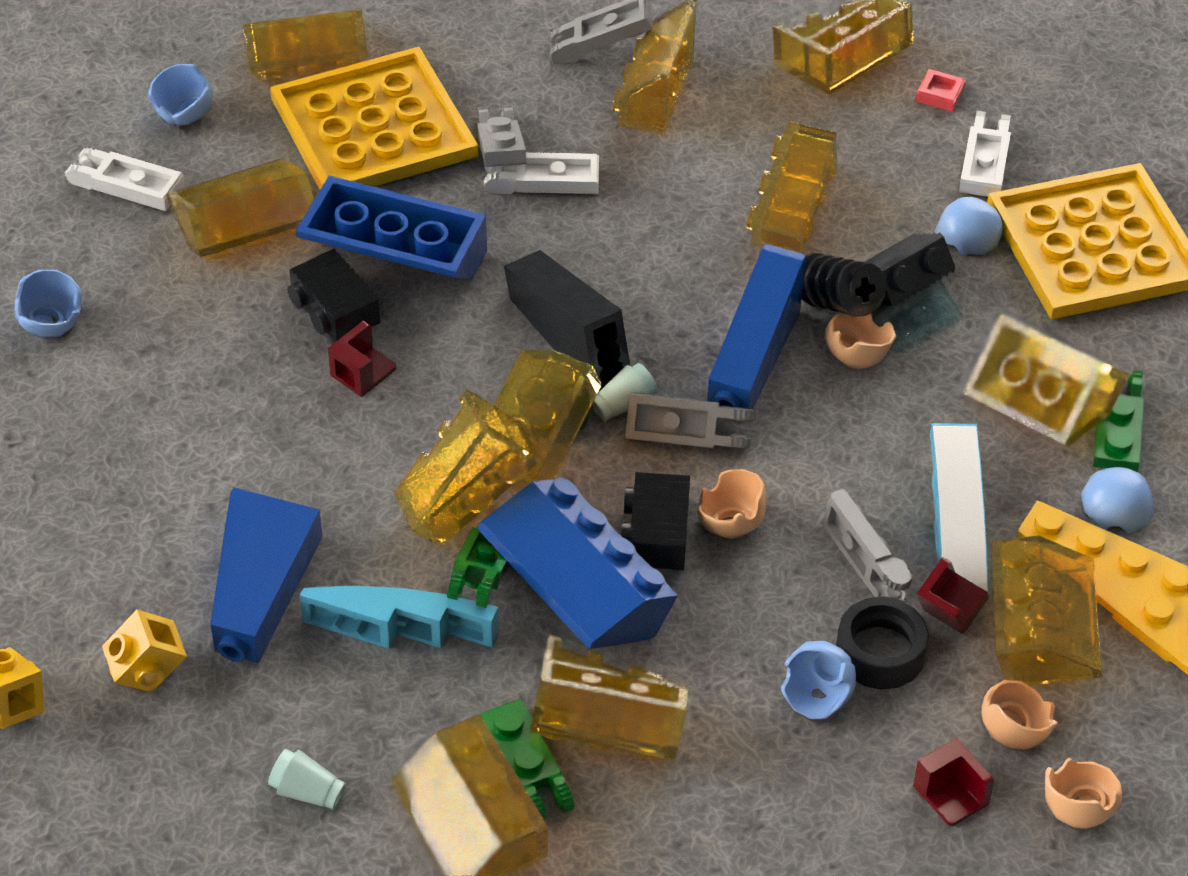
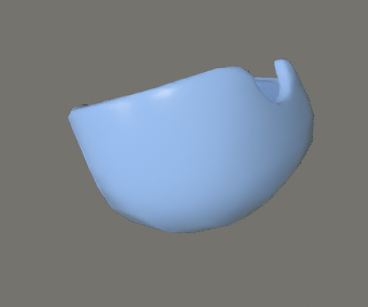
(181, 94)
(971, 226)
(47, 295)
(1118, 499)
(823, 668)

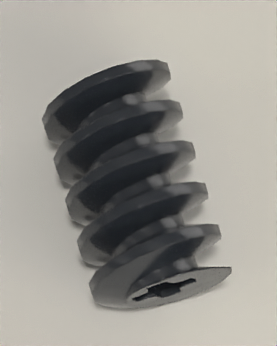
(842, 284)

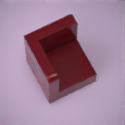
(356, 361)
(951, 597)
(953, 782)

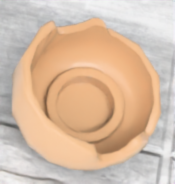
(858, 340)
(736, 495)
(1014, 704)
(1094, 783)

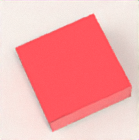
(940, 90)

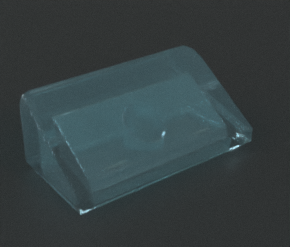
(919, 315)

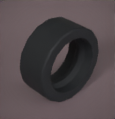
(890, 614)

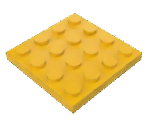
(374, 120)
(1094, 240)

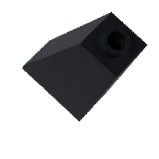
(569, 314)

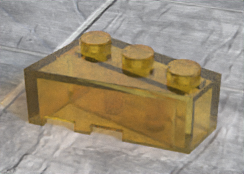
(844, 44)
(793, 187)
(466, 470)
(606, 705)

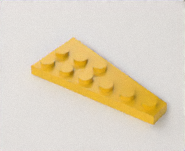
(1132, 582)

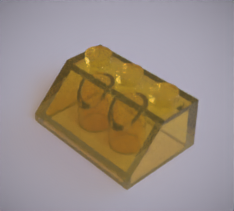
(304, 43)
(658, 71)
(242, 207)
(1043, 382)
(551, 400)
(1045, 612)
(471, 804)

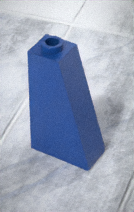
(758, 328)
(259, 569)

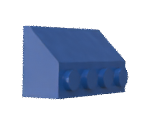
(396, 228)
(579, 564)

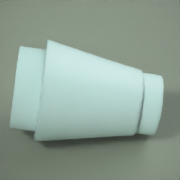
(614, 397)
(305, 780)

